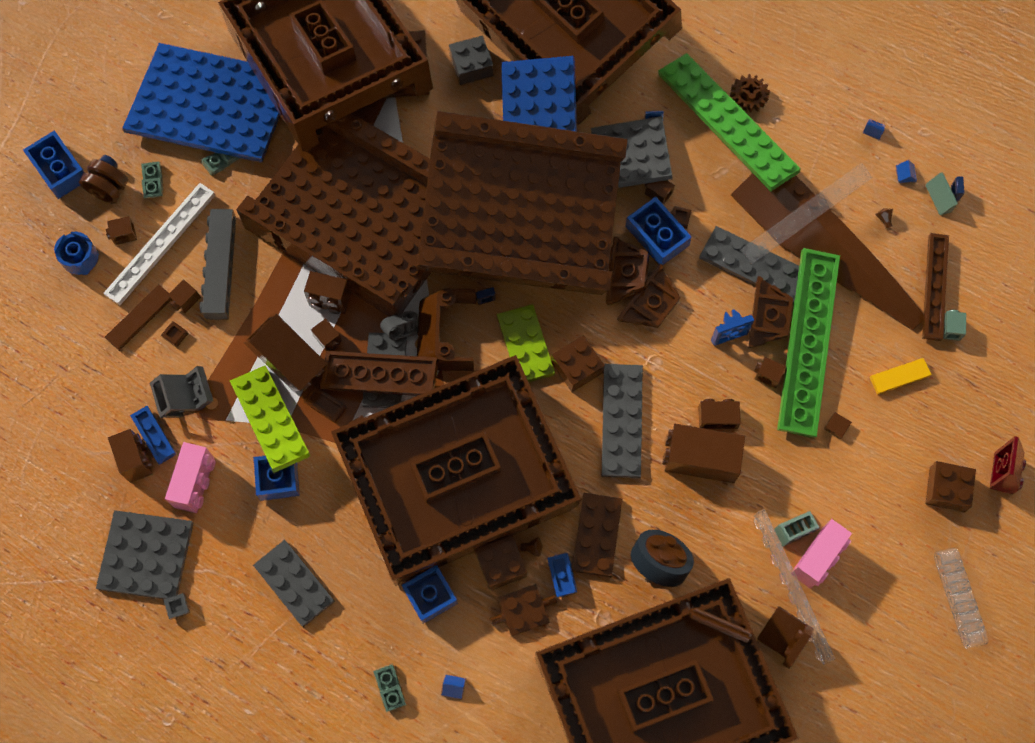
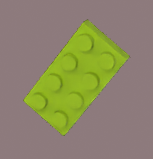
(526, 341)

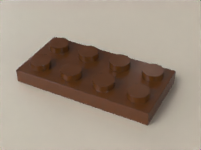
(597, 535)

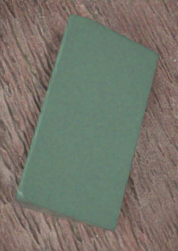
(941, 194)

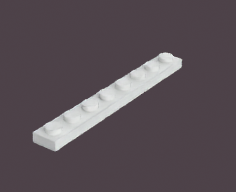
(159, 244)

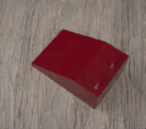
(1008, 467)

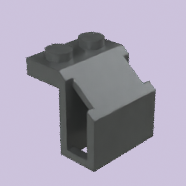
(181, 393)

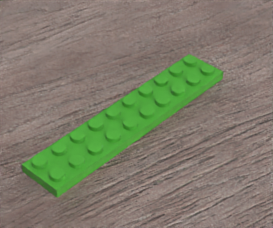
(729, 122)
(808, 343)

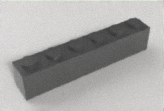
(219, 264)

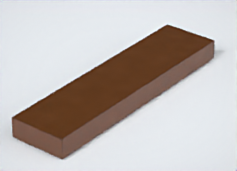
(138, 317)

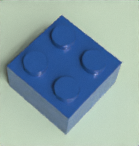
(275, 485)
(429, 594)

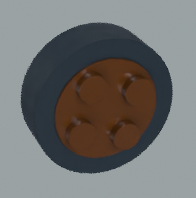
(662, 558)

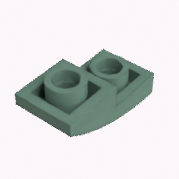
(217, 162)
(152, 179)
(389, 687)

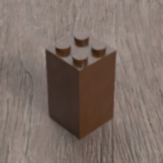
(286, 353)
(704, 453)

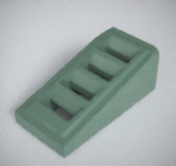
(785, 533)

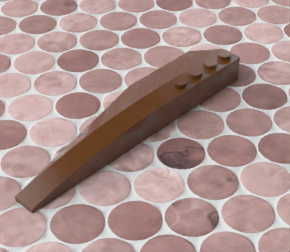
(857, 268)

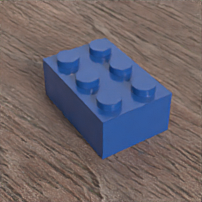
(55, 164)
(658, 231)

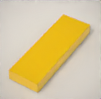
(900, 376)

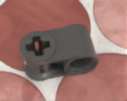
(400, 325)

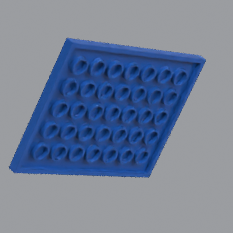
(203, 104)

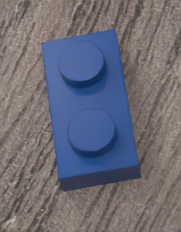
(562, 575)

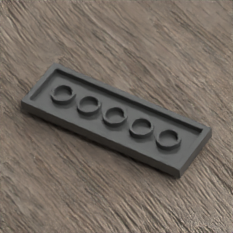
(725, 253)
(622, 421)

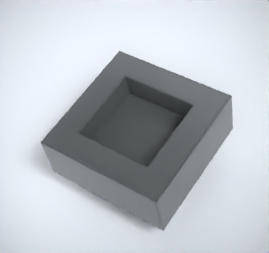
(176, 606)

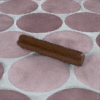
(721, 625)

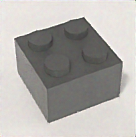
(471, 60)

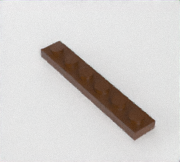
(935, 287)

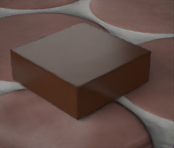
(682, 215)
(174, 334)
(838, 425)

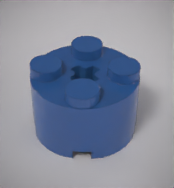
(76, 253)

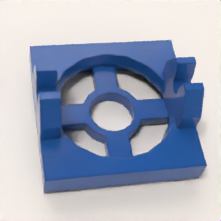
(732, 328)

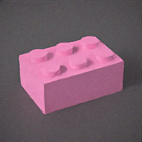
(190, 478)
(822, 554)

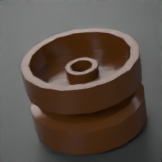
(103, 181)

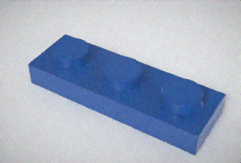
(153, 435)

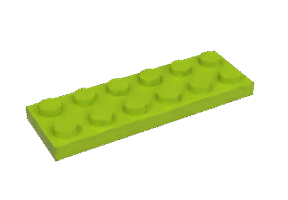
(270, 419)

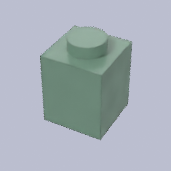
(954, 325)

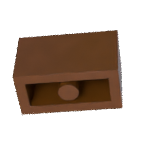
(719, 414)

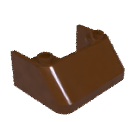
(429, 327)

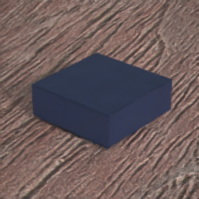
(958, 187)
(485, 296)

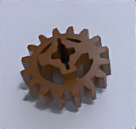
(749, 95)

